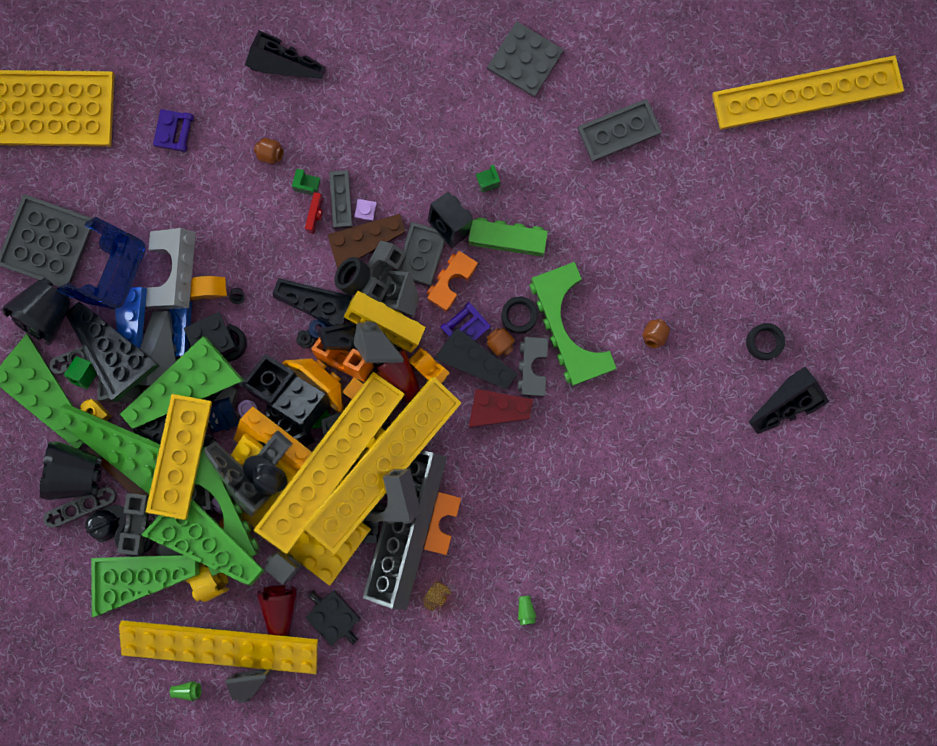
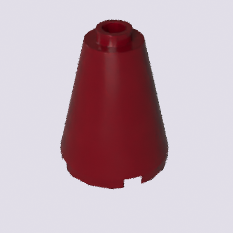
(400, 376)
(277, 608)

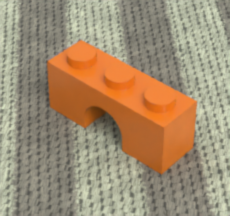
(459, 266)
(345, 361)
(435, 539)

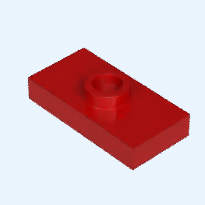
(315, 213)

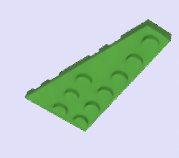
(193, 375)
(35, 387)
(123, 449)
(205, 542)
(128, 579)

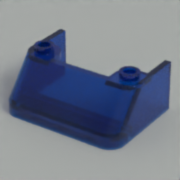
(119, 273)

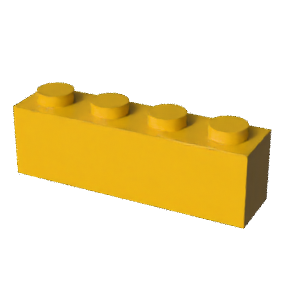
(397, 327)

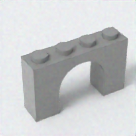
(177, 289)

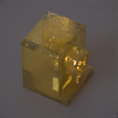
(436, 595)

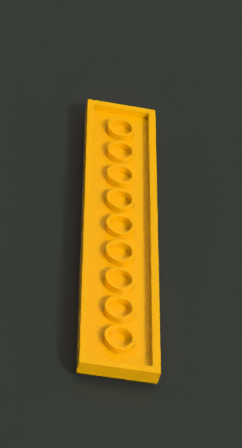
(807, 92)
(393, 450)
(329, 462)
(218, 647)

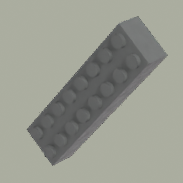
(402, 544)

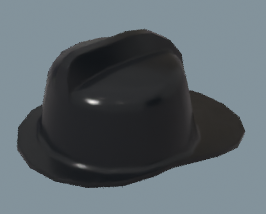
(264, 475)
(105, 522)

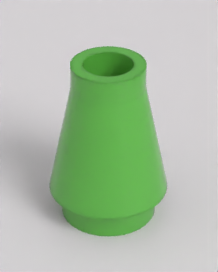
(526, 612)
(186, 691)

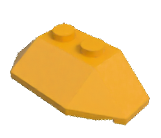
(315, 375)

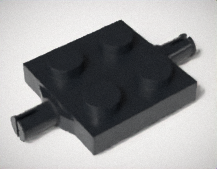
(333, 617)

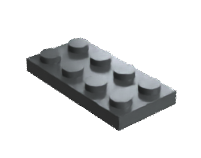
(619, 130)

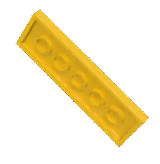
(179, 457)

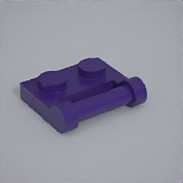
(167, 129)
(473, 328)

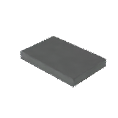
(422, 254)

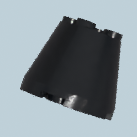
(38, 310)
(69, 472)

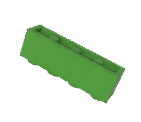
(508, 237)

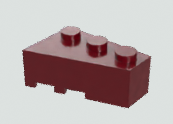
(498, 408)

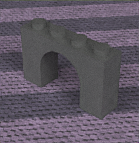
(402, 499)

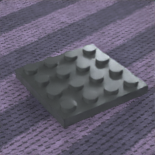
(45, 241)

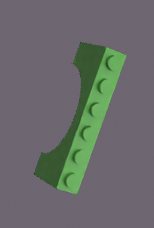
(578, 363)
(233, 520)

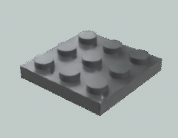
(525, 59)

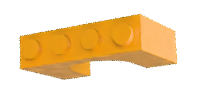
(263, 429)

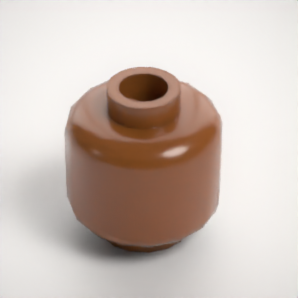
(269, 151)
(656, 333)
(500, 342)

